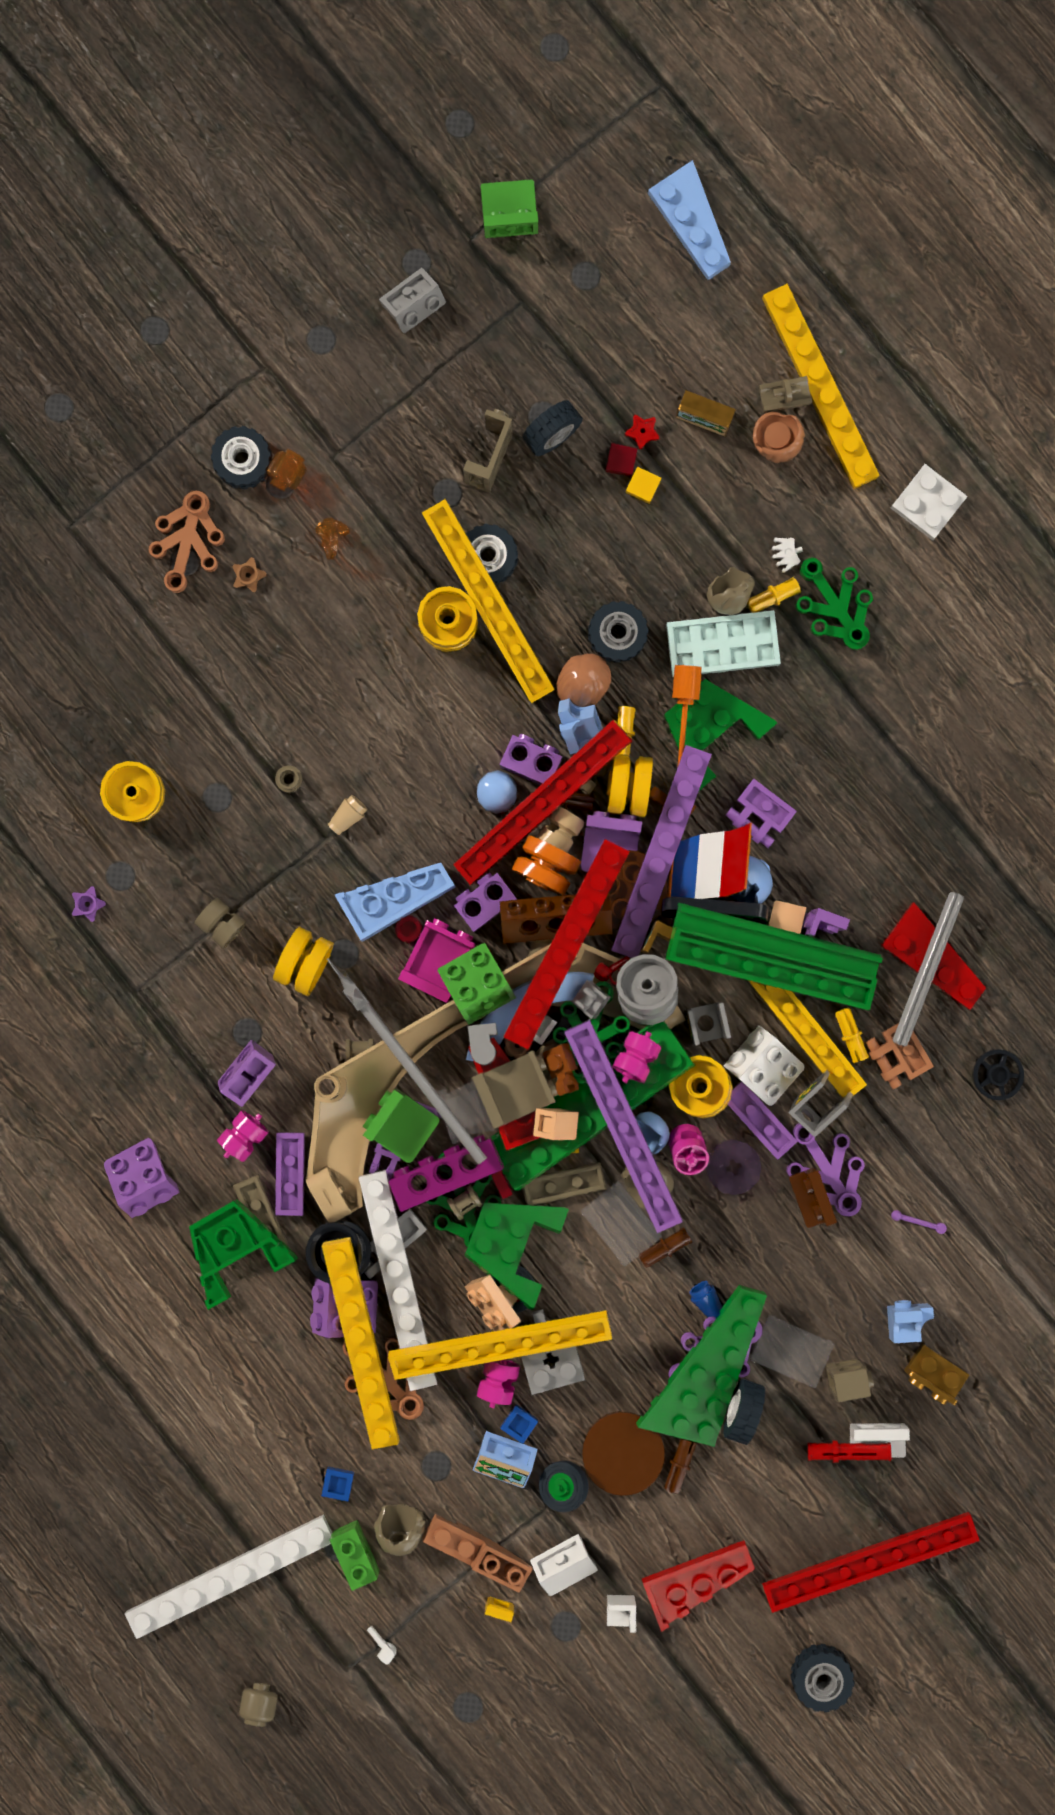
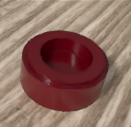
(408, 929)

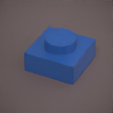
(519, 1424)
(337, 1483)

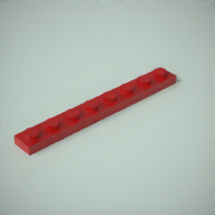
(543, 802)
(566, 944)
(870, 1562)

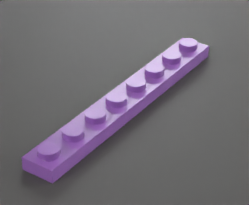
(661, 852)
(623, 1126)

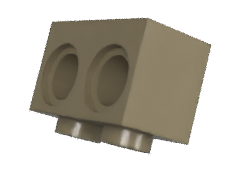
(849, 1380)

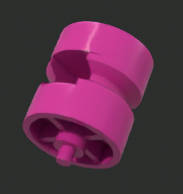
(634, 1061)
(245, 1132)
(688, 1149)
(497, 1384)

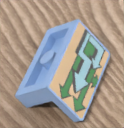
(505, 1459)

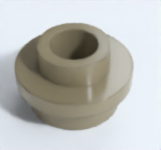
(282, 773)

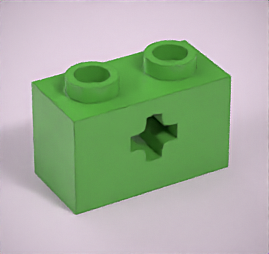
(354, 1555)

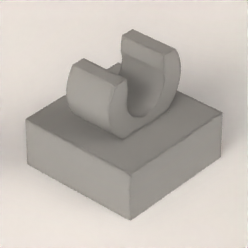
(591, 999)

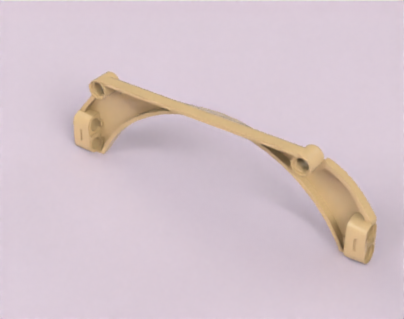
(337, 1137)

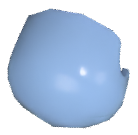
(497, 792)
(654, 1130)

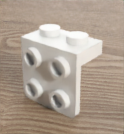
(764, 1065)

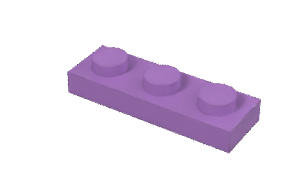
(761, 1120)
(290, 1173)

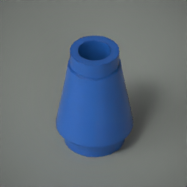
(706, 1299)

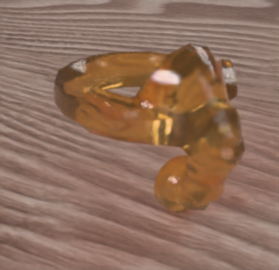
(328, 531)

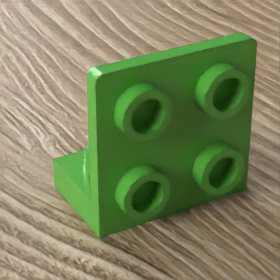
(509, 208)
(476, 983)

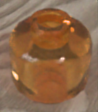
(286, 470)

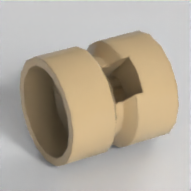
(561, 829)

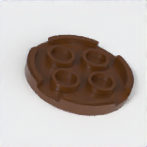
(623, 887)
(621, 1455)

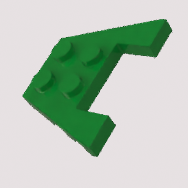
(712, 717)
(229, 1237)
(501, 1239)

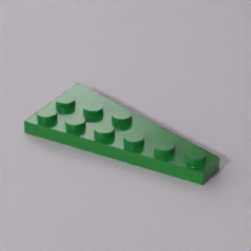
(705, 1380)

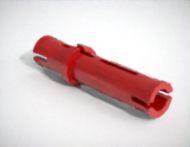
(849, 1451)

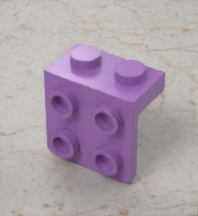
(620, 831)
(139, 1178)
(325, 1316)

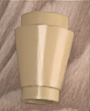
(348, 814)

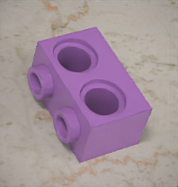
(528, 767)
(489, 907)
(246, 1073)

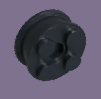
(336, 1231)

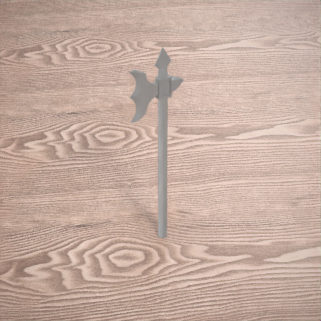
(361, 1003)

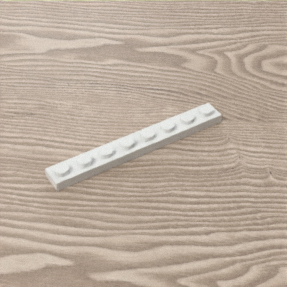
(395, 1268)
(229, 1576)

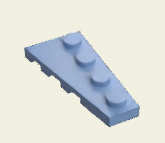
(386, 902)

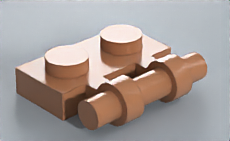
(911, 1058)

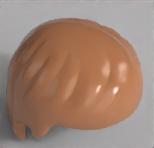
(778, 436)
(584, 680)

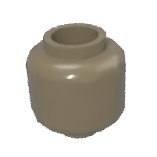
(258, 1705)

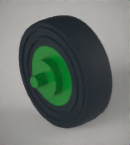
(563, 1486)

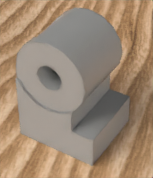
(480, 1042)

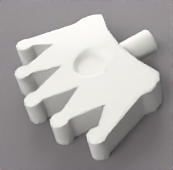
(787, 553)

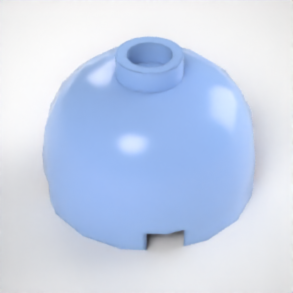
(758, 883)

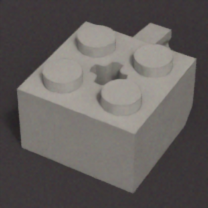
(546, 1375)

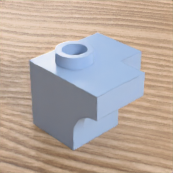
(578, 724)
(906, 1320)

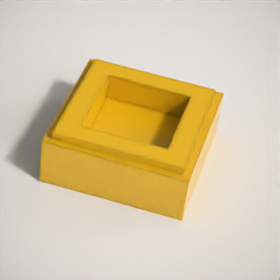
(643, 485)
(499, 1609)

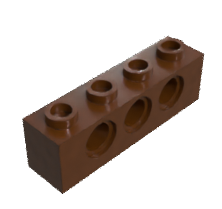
(541, 917)

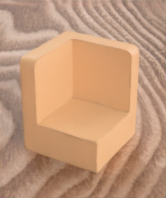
(787, 916)
(556, 1124)

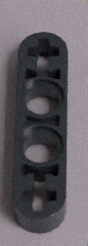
(743, 910)

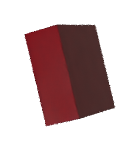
(621, 460)
(502, 1184)

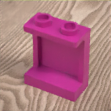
(433, 950)

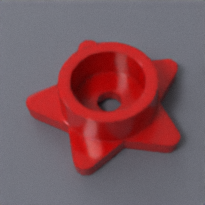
(642, 438)

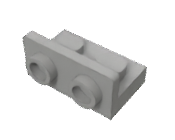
(413, 300)

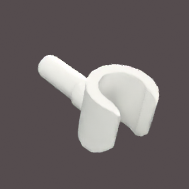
(388, 1650)

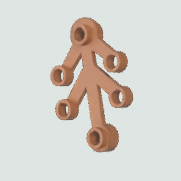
(187, 537)
(395, 1389)

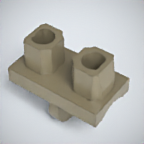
(785, 394)

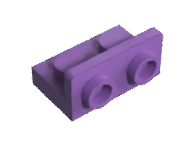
(826, 920)

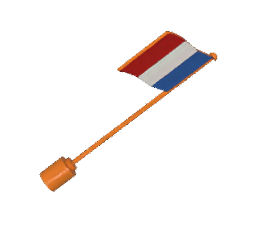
(710, 862)

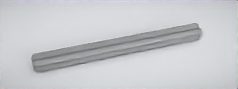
(928, 969)

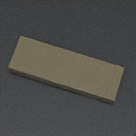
(565, 1184)
(255, 1198)

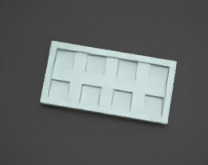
(725, 642)

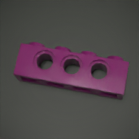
(408, 1195)

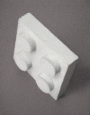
(928, 502)

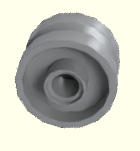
(647, 989)

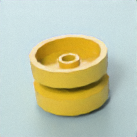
(447, 603)
(629, 785)
(149, 793)
(303, 960)
(716, 1096)

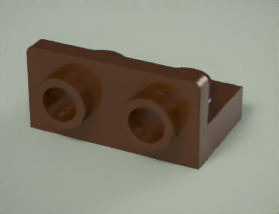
(812, 1198)

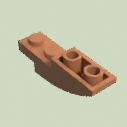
(478, 1551)

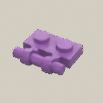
(765, 806)

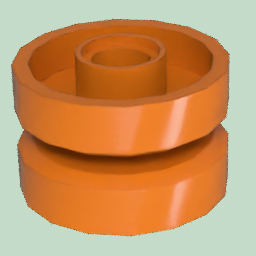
(546, 864)

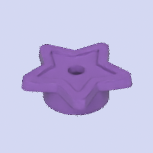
(82, 909)

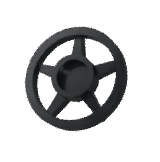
(998, 1074)

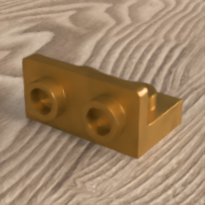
(937, 1374)

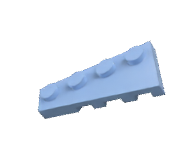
(690, 217)

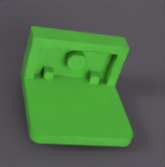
(401, 1125)

